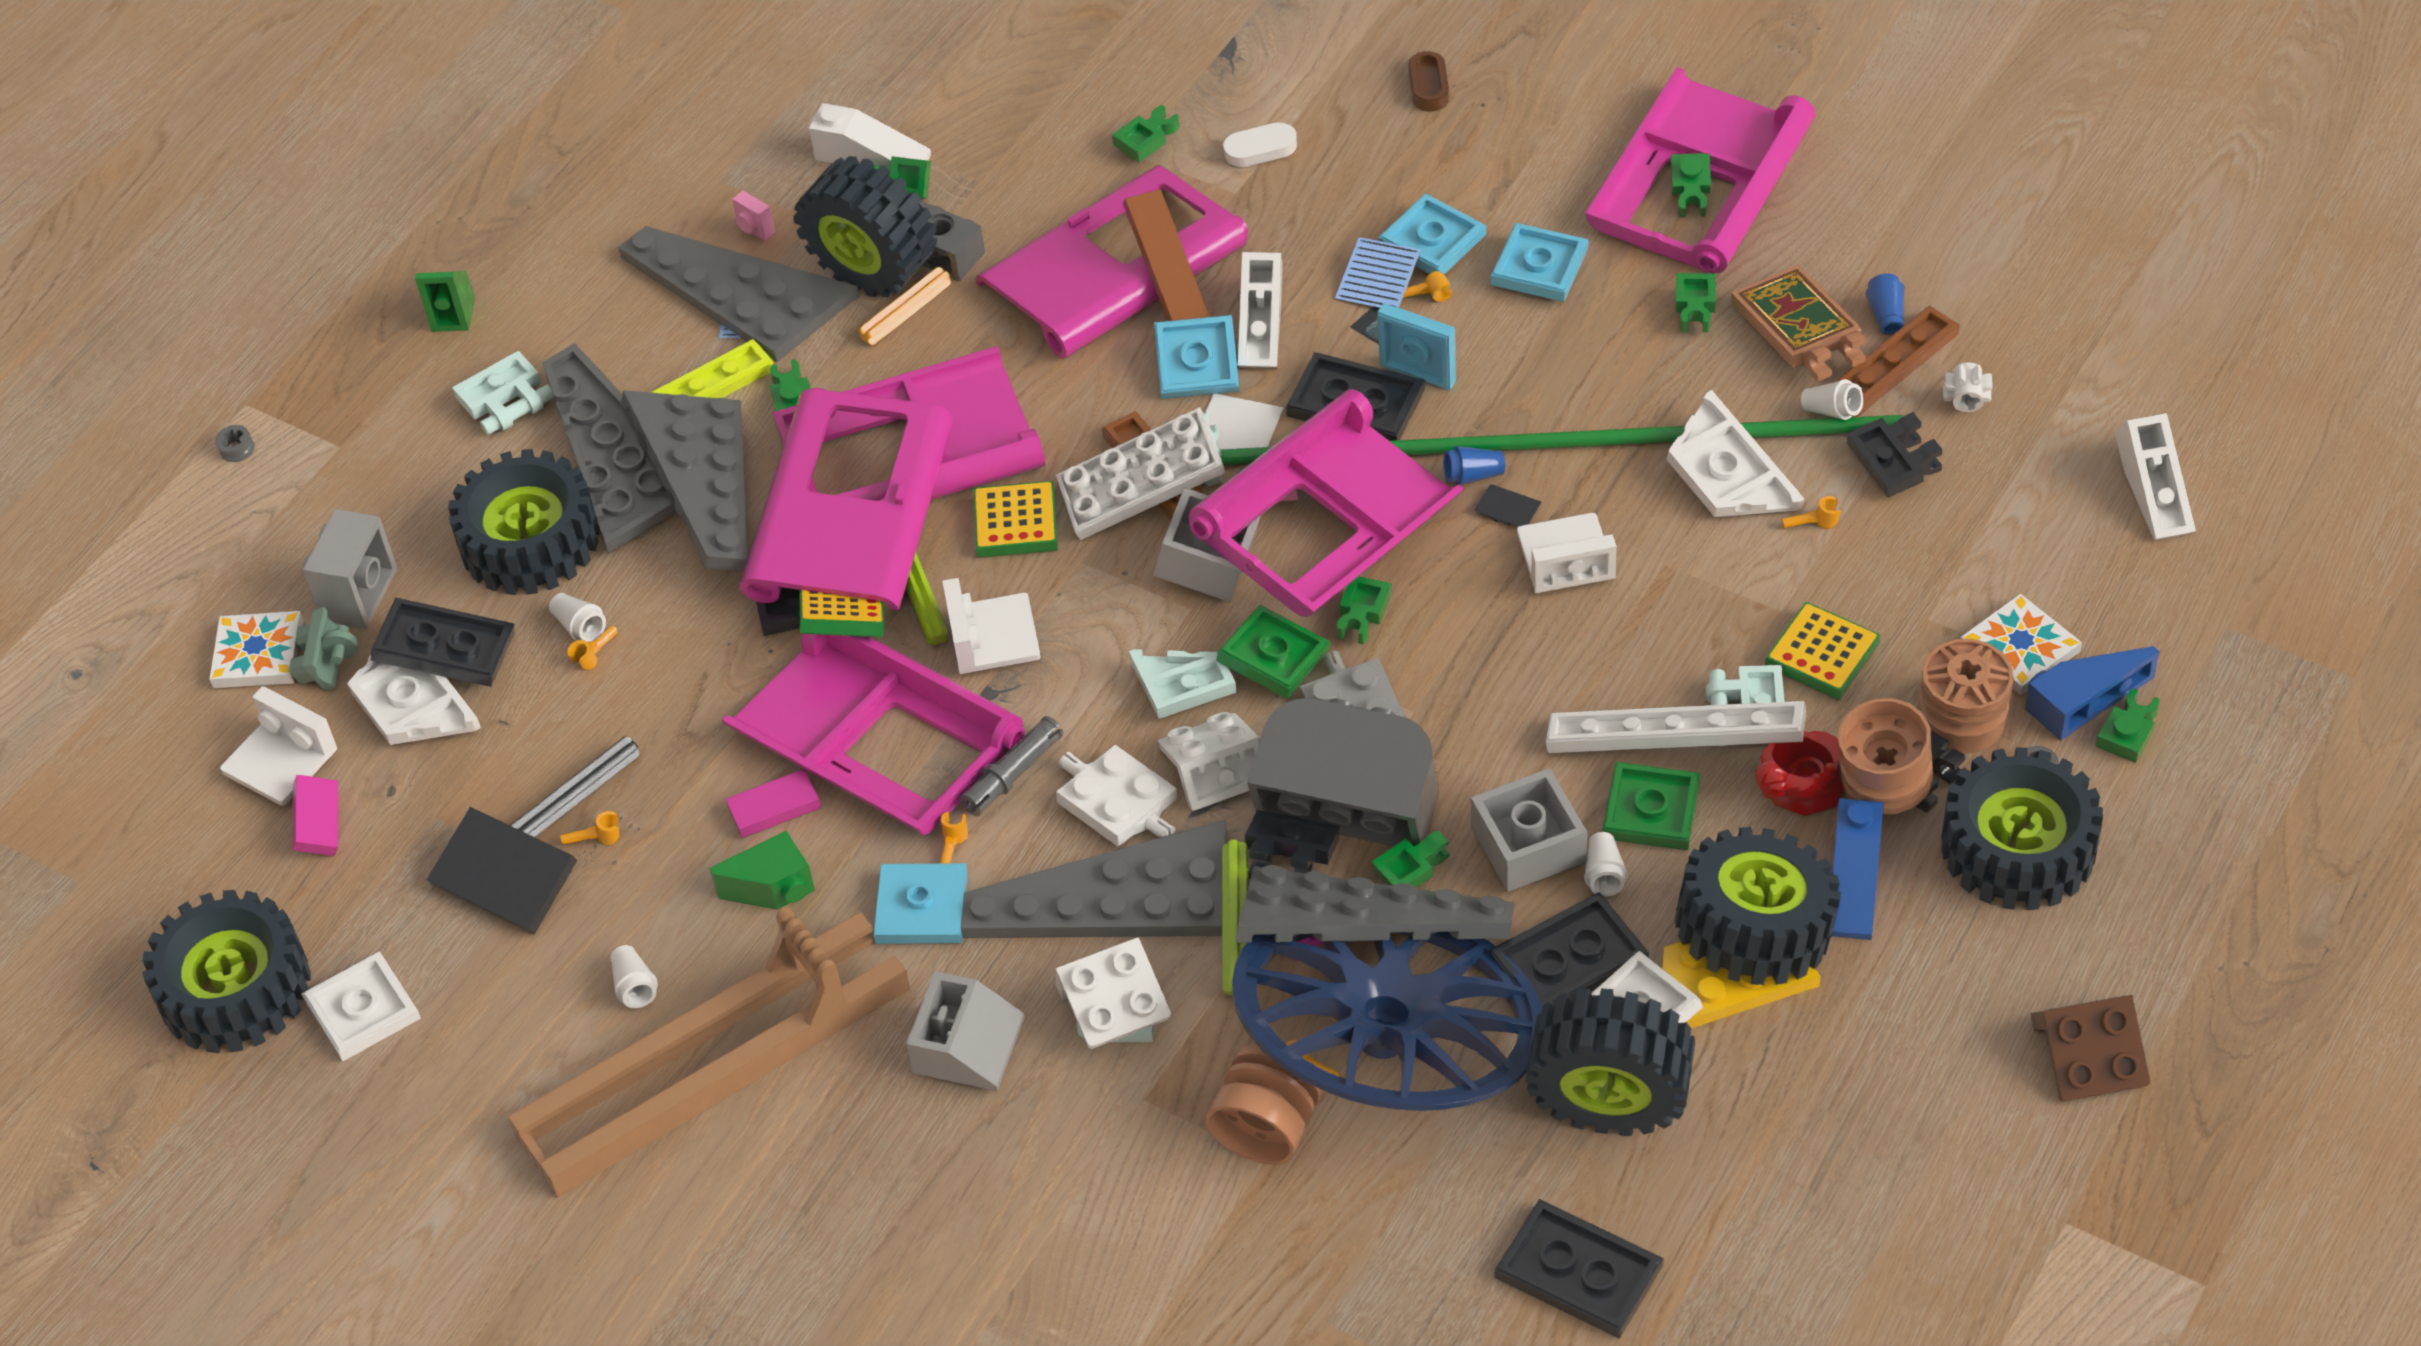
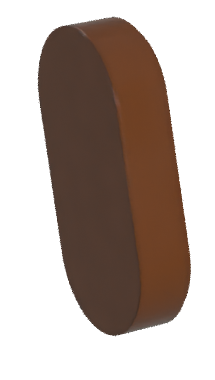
(1428, 81)

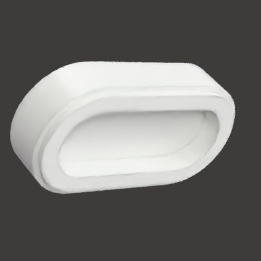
(1260, 144)

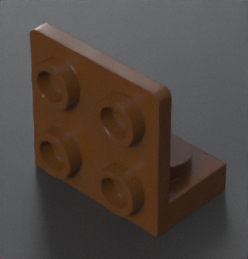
(2094, 1047)

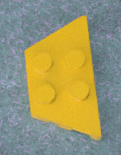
(1725, 996)

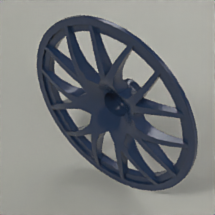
(1389, 1015)

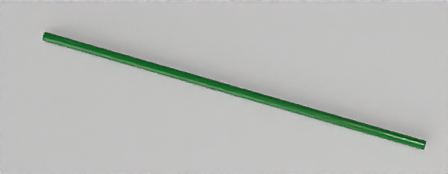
(1594, 437)

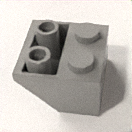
(963, 1032)

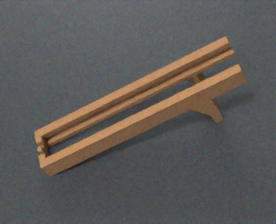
(792, 962)

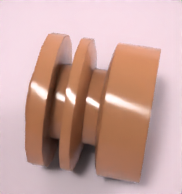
(1966, 693)
(1886, 754)
(1261, 1108)

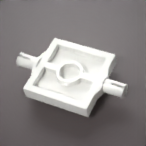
(1116, 795)

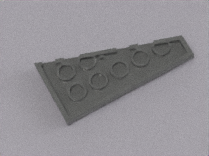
(740, 291)
(607, 449)
(701, 463)
(1131, 892)
(1362, 910)

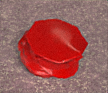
(1802, 774)

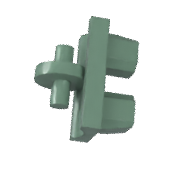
(324, 650)

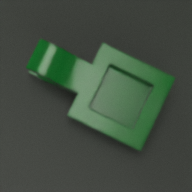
(913, 172)
(1411, 863)

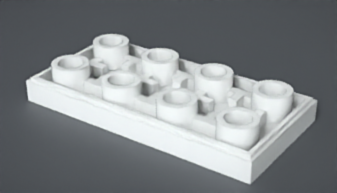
(1140, 473)

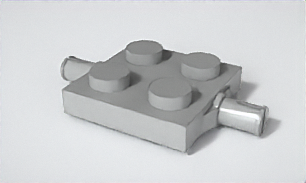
(1361, 685)

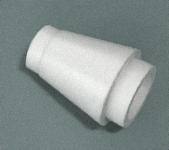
(1835, 399)
(578, 617)
(1604, 865)
(632, 978)

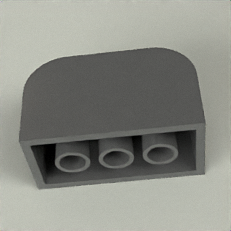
(1347, 770)

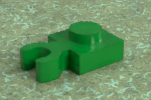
(1142, 136)
(1691, 180)
(1695, 298)
(787, 386)
(1363, 603)
(2128, 729)

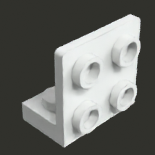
(1567, 552)
(990, 630)
(283, 746)
(1212, 758)
(1112, 993)

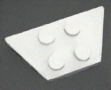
(1728, 465)
(410, 703)

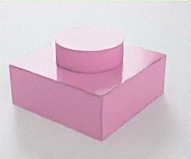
(753, 216)

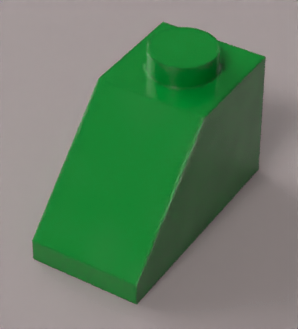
(446, 299)
(764, 874)

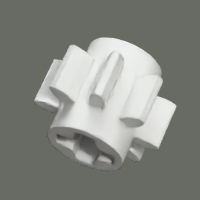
(1967, 387)

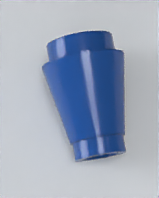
(1886, 300)
(1469, 465)

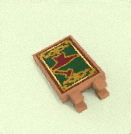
(1800, 321)

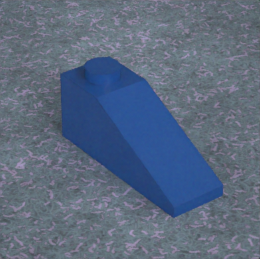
(2086, 687)
(1856, 866)

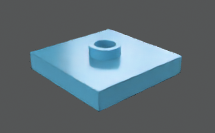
(1438, 231)
(1539, 262)
(1417, 346)
(1196, 357)
(920, 903)

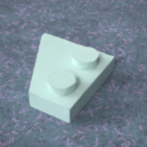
(1181, 679)

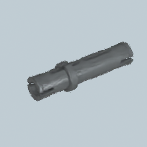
(1000, 776)

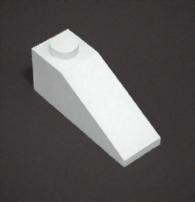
(849, 132)
(1260, 310)
(2155, 475)

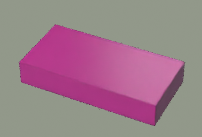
(773, 803)
(315, 815)

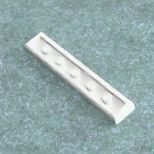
(1676, 727)

